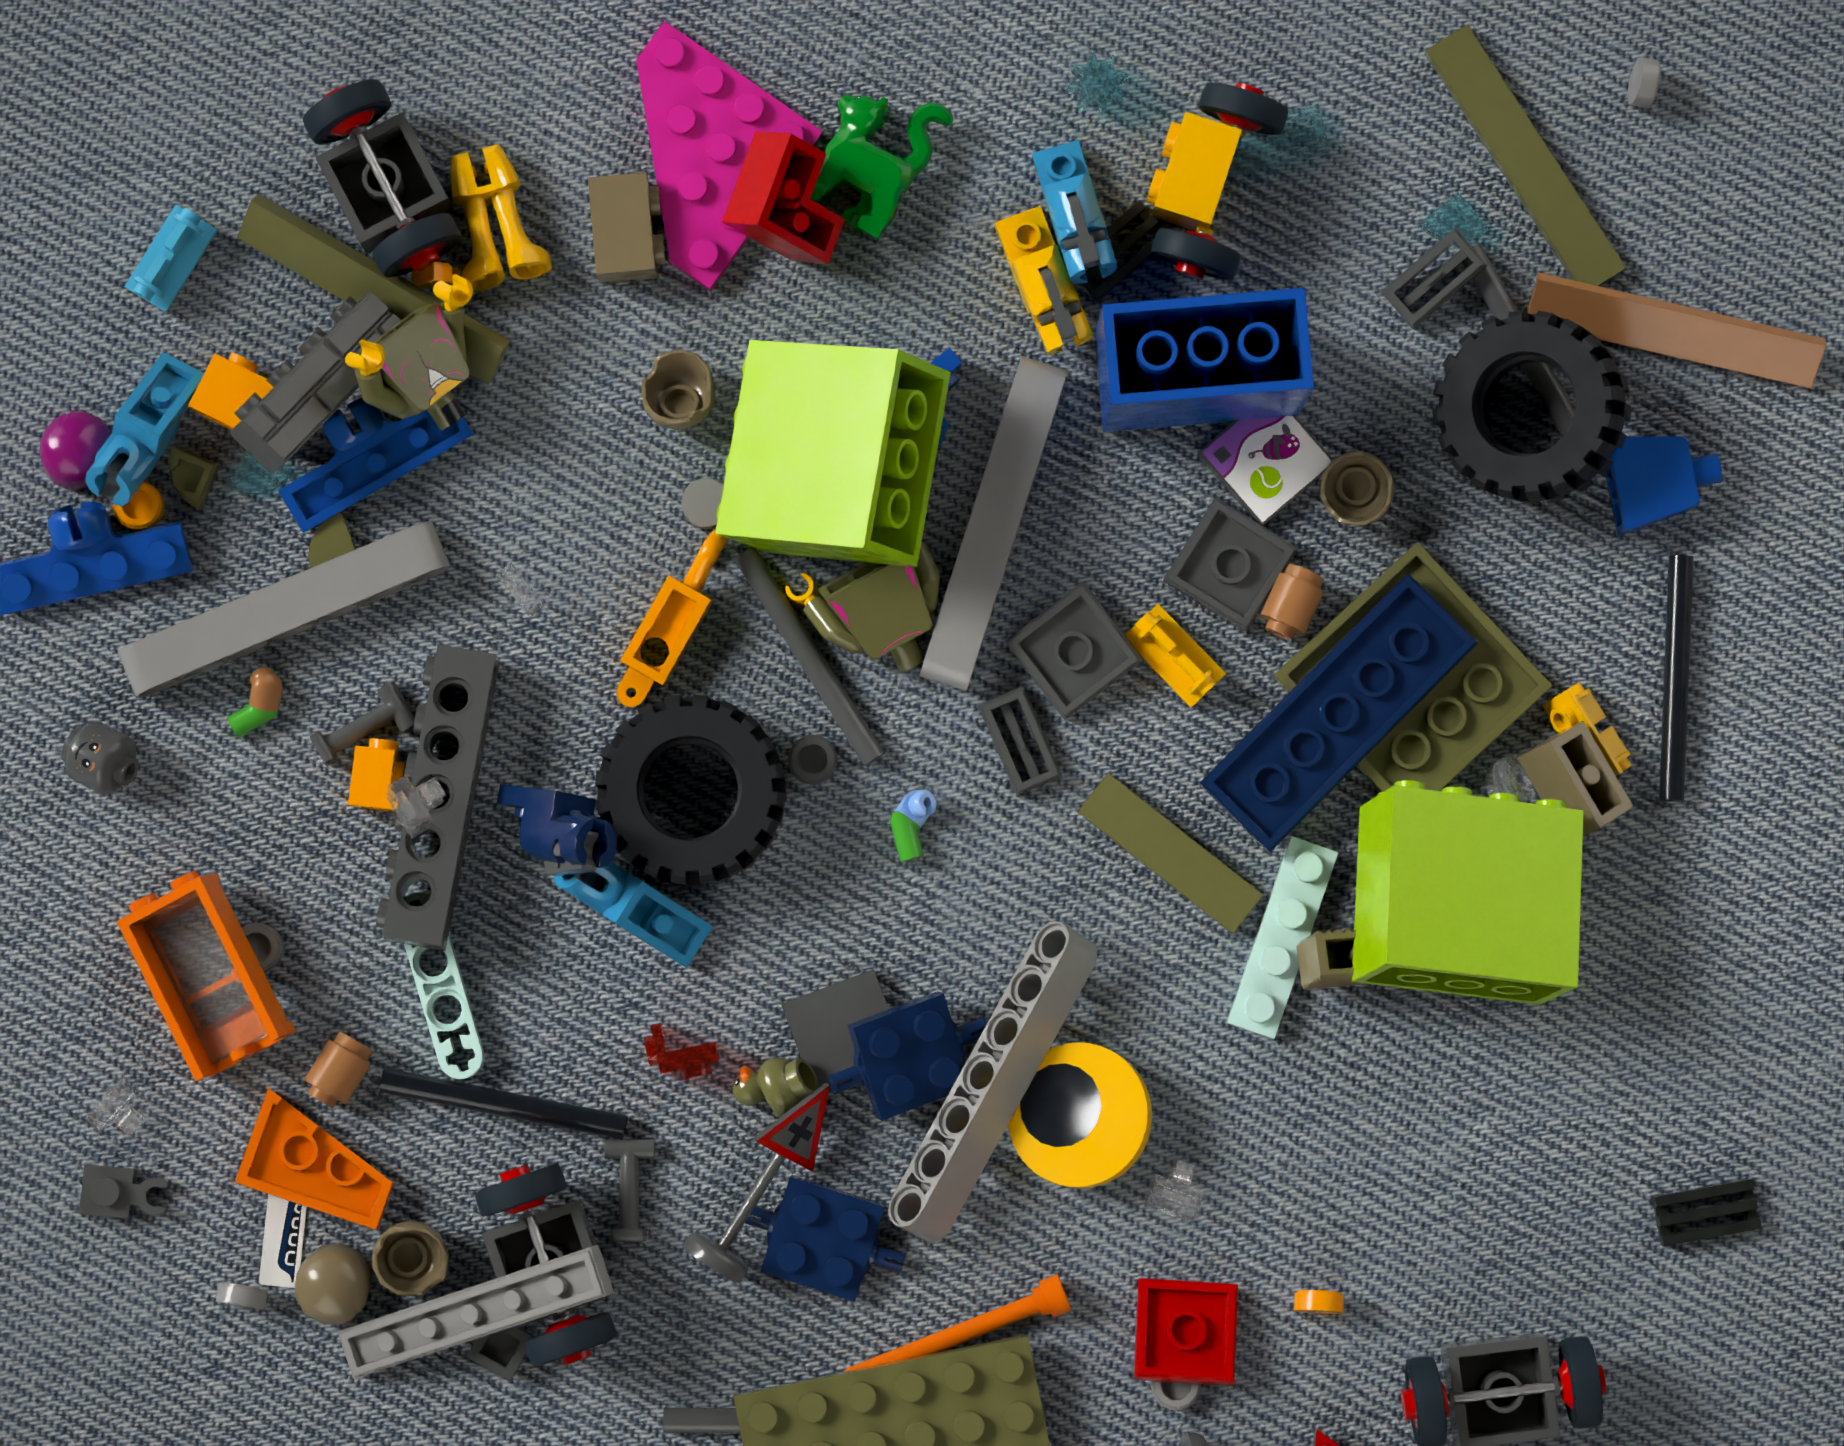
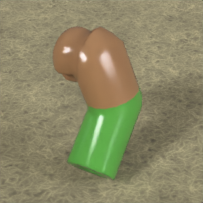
(263, 702)

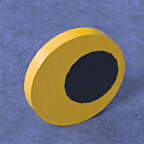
(1082, 1117)

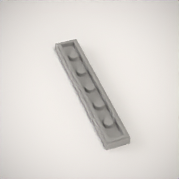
(476, 1311)

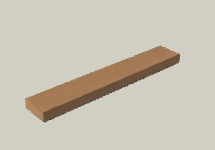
(1682, 330)

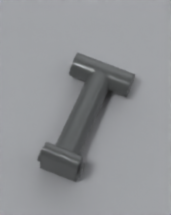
(393, 709)
(629, 1153)

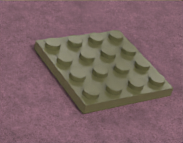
(1463, 710)

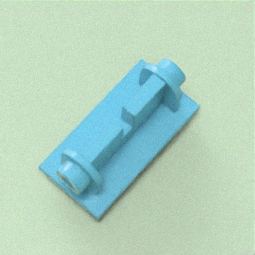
(171, 258)

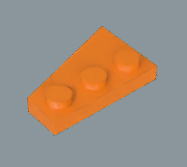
(310, 1167)

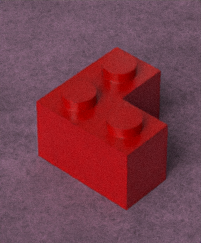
(774, 199)

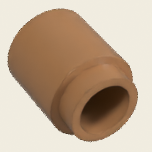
(1292, 602)
(338, 1070)

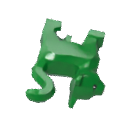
(872, 171)

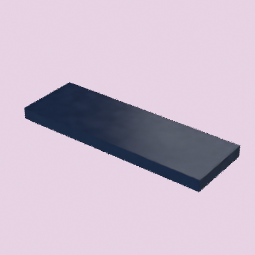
(1338, 713)

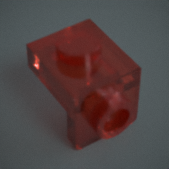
(691, 1061)

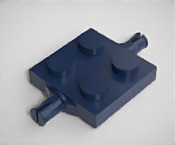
(907, 1055)
(824, 1238)

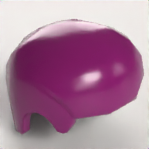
(71, 448)

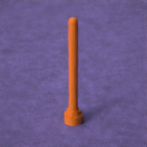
(1046, 1299)

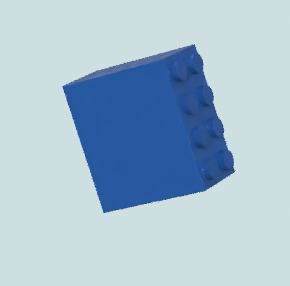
(1203, 359)

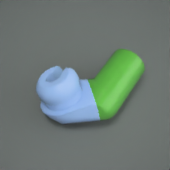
(907, 821)

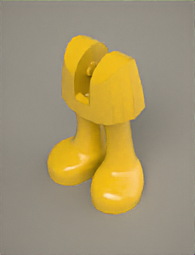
(485, 266)

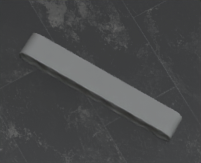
(993, 523)
(284, 609)
(992, 1082)

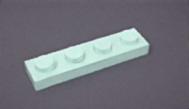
(1284, 924)

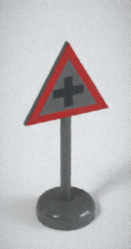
(790, 1137)

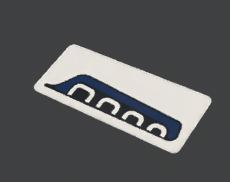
(282, 1242)

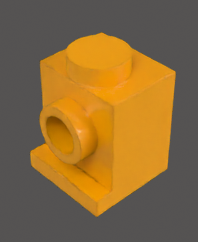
(373, 772)

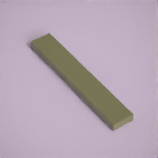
(1524, 158)
(352, 274)

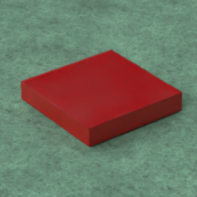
(1185, 1332)

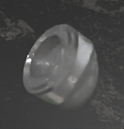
(1509, 777)

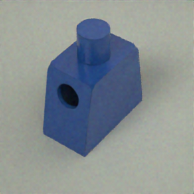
(1656, 480)

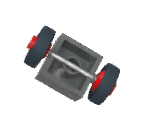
(382, 179)
(537, 1240)
(1502, 1391)

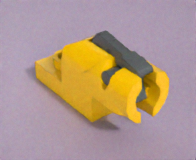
(1043, 280)

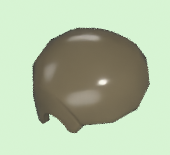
(678, 390)
(1357, 488)
(410, 1258)
(333, 1284)

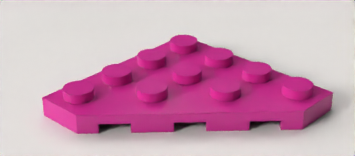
(699, 136)

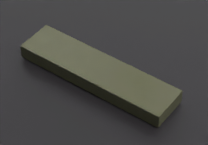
(1170, 853)

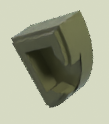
(192, 475)
(330, 540)

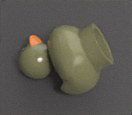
(778, 1081)

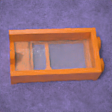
(204, 975)

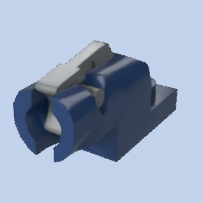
(560, 829)

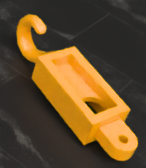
(674, 619)

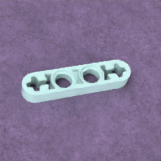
(433, 988)

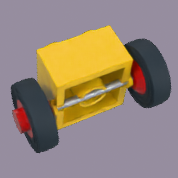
(1196, 174)

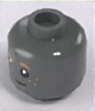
(100, 757)

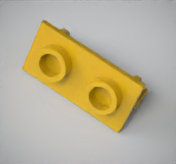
(1174, 655)
(1580, 705)

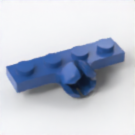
(366, 460)
(91, 560)

